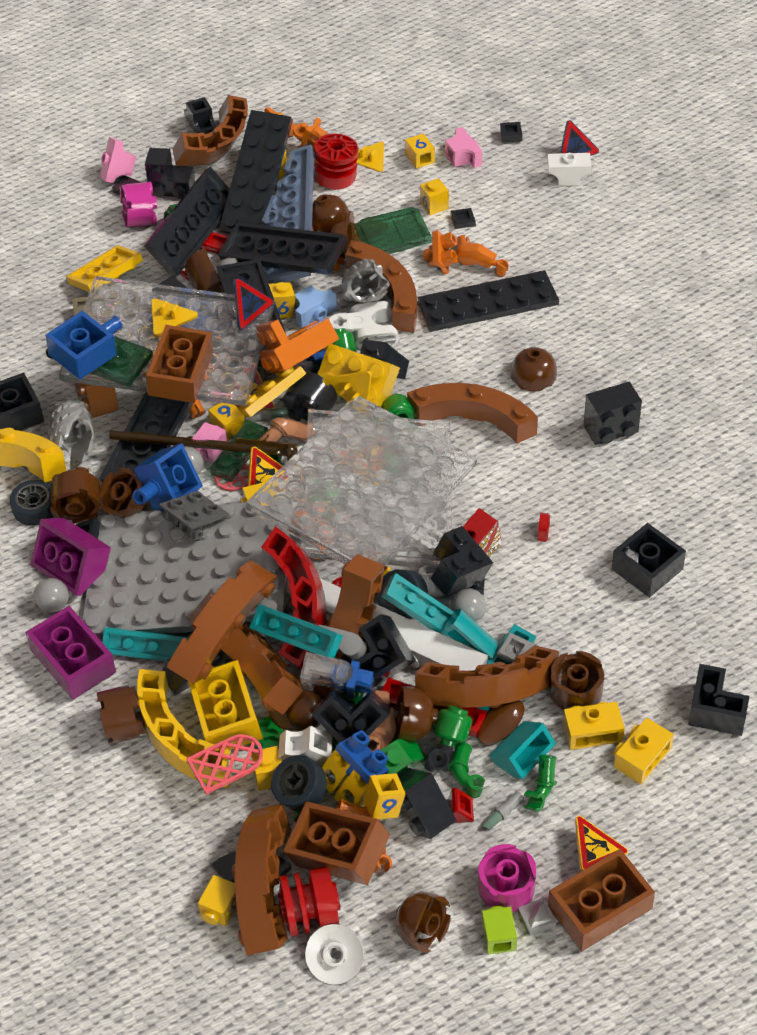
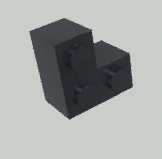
(165, 177)
(461, 562)
(388, 649)
(714, 707)
(344, 721)
(424, 803)

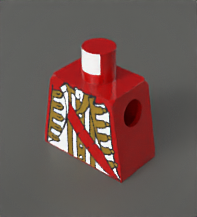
(484, 531)

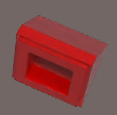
(461, 806)

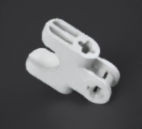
(364, 320)

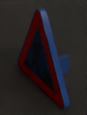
(576, 141)
(249, 303)

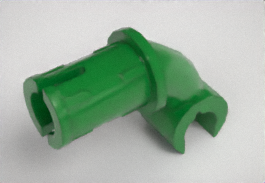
(460, 769)
(544, 783)

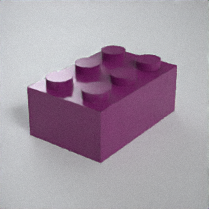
(71, 652)

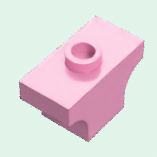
(463, 149)
(116, 161)

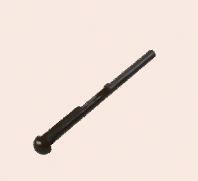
(240, 445)

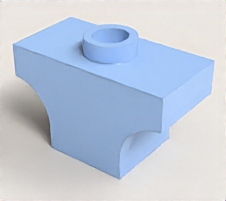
(313, 305)

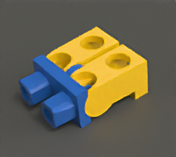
(352, 766)

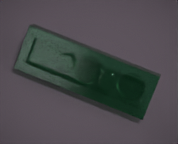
(231, 462)

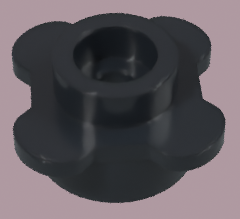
(432, 764)

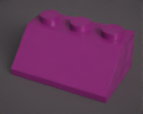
(69, 554)

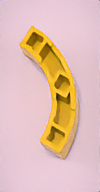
(32, 451)
(167, 733)

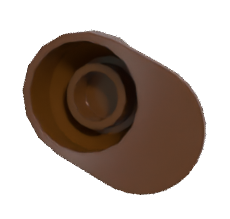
(346, 228)
(299, 713)

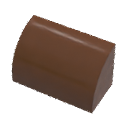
(202, 273)

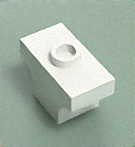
(569, 167)
(309, 743)

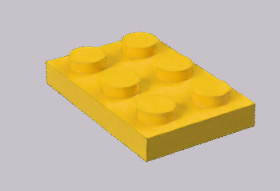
(109, 265)
(271, 389)

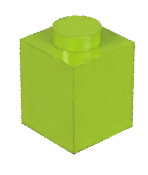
(499, 930)

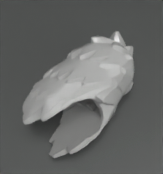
(364, 282)
(72, 428)

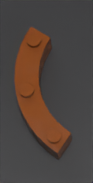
(202, 148)
(401, 288)
(475, 403)
(354, 607)
(219, 619)
(260, 664)
(488, 683)
(255, 877)

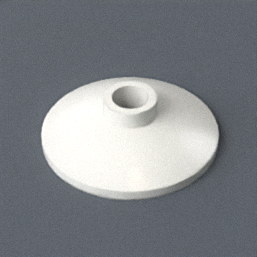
(320, 957)

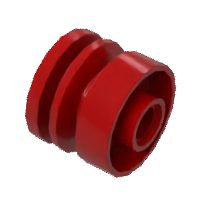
(335, 161)
(309, 901)

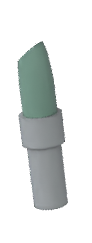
(268, 414)
(503, 810)

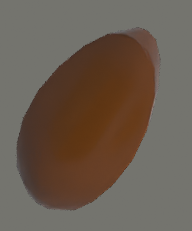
(501, 722)

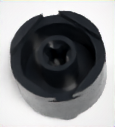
(307, 394)

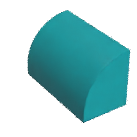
(468, 632)
(522, 748)

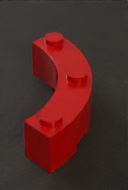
(304, 586)

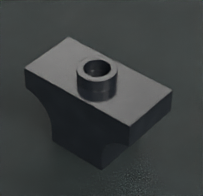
(200, 116)

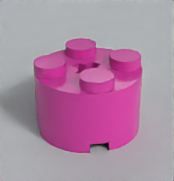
(138, 204)
(506, 877)

